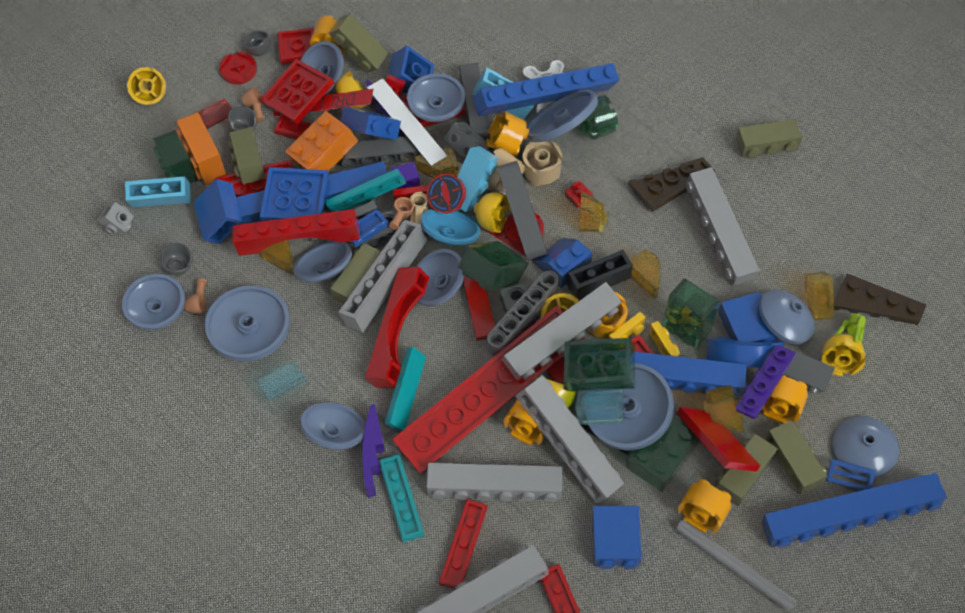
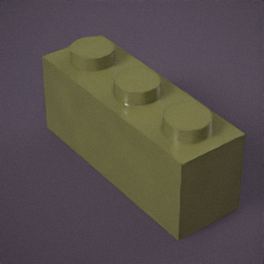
(358, 43)
(768, 138)
(246, 155)
(353, 272)
(797, 457)
(740, 482)

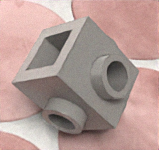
(116, 218)

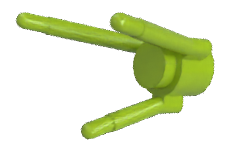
(854, 326)

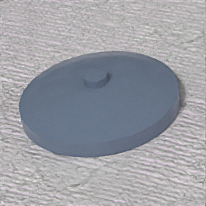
(562, 115)
(247, 323)
(646, 413)

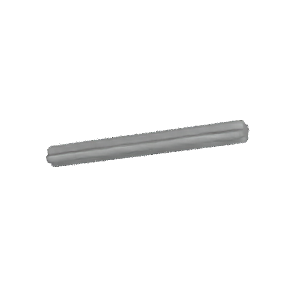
(736, 565)

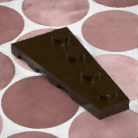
(665, 186)
(865, 297)

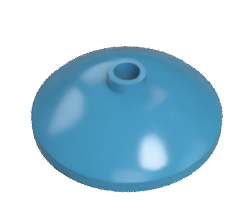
(450, 229)

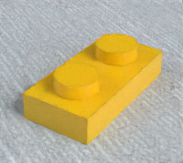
(631, 327)
(661, 339)

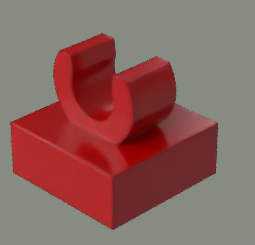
(395, 84)
(575, 191)

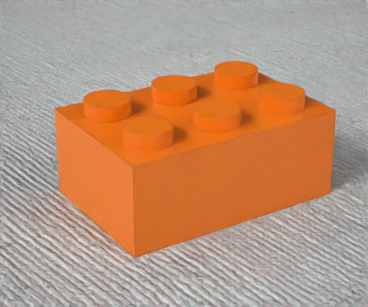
(322, 144)
(201, 148)

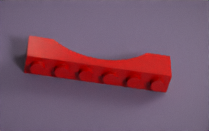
(334, 226)
(406, 292)

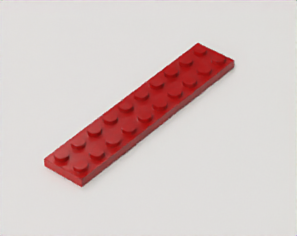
(468, 405)

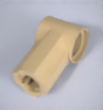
(418, 198)

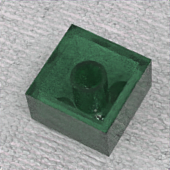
(173, 157)

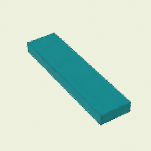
(366, 191)
(405, 389)
(401, 498)

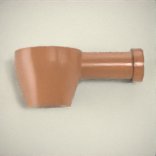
(252, 99)
(403, 208)
(196, 302)

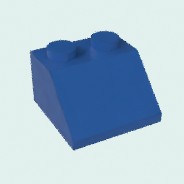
(409, 66)
(563, 258)

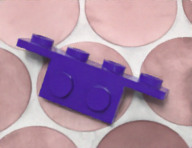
(765, 381)

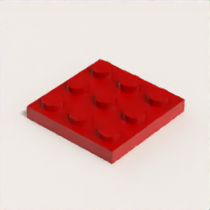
(297, 91)

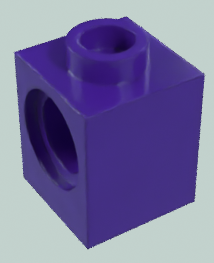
(410, 174)

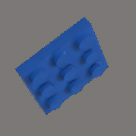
(293, 193)

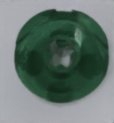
(601, 120)

